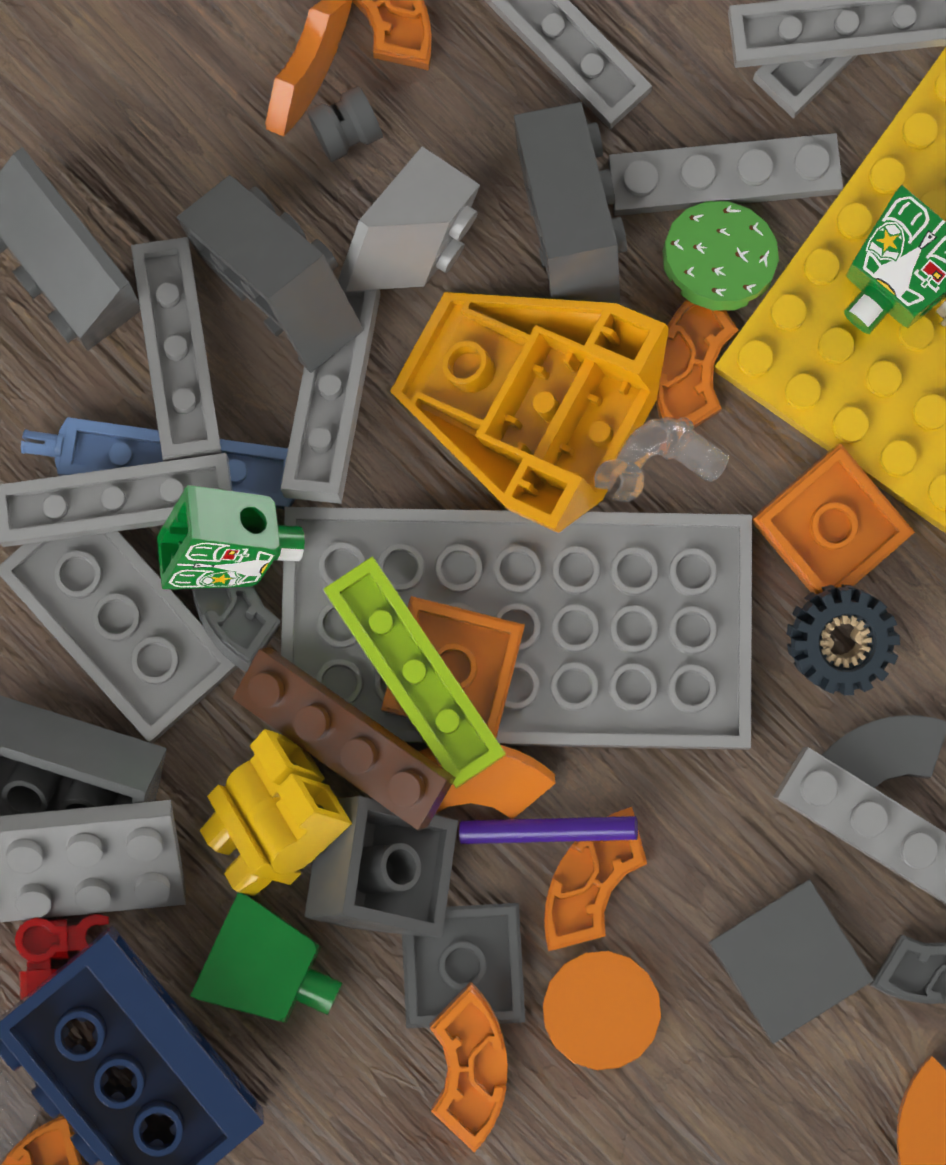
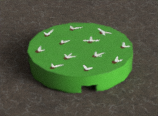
(720, 255)

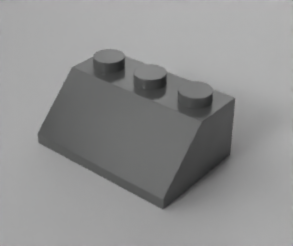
(60, 256)
(70, 764)

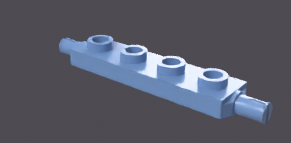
(99, 446)

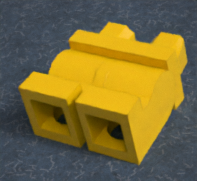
(273, 815)

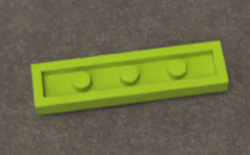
(414, 672)

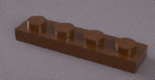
(343, 738)

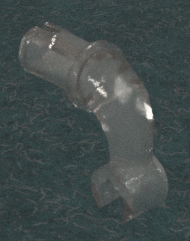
(670, 440)

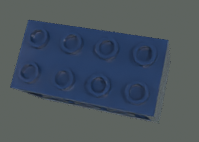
(135, 1029)

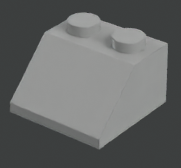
(411, 227)

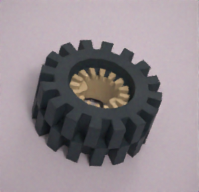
(871, 632)

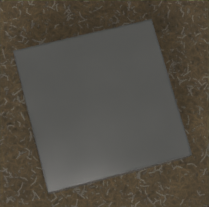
(476, 947)
(790, 961)

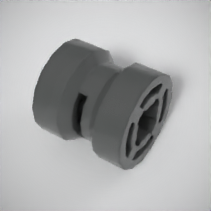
(344, 123)

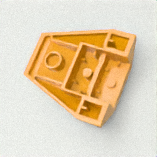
(534, 393)

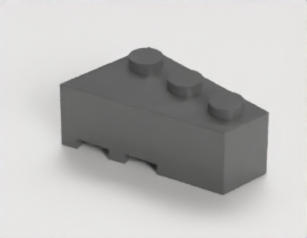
(571, 203)
(274, 268)

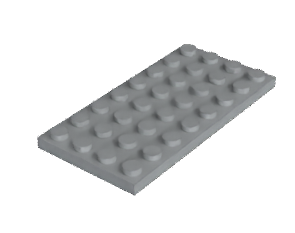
(625, 615)

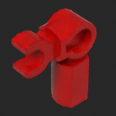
(49, 940)

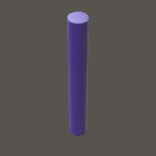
(548, 830)

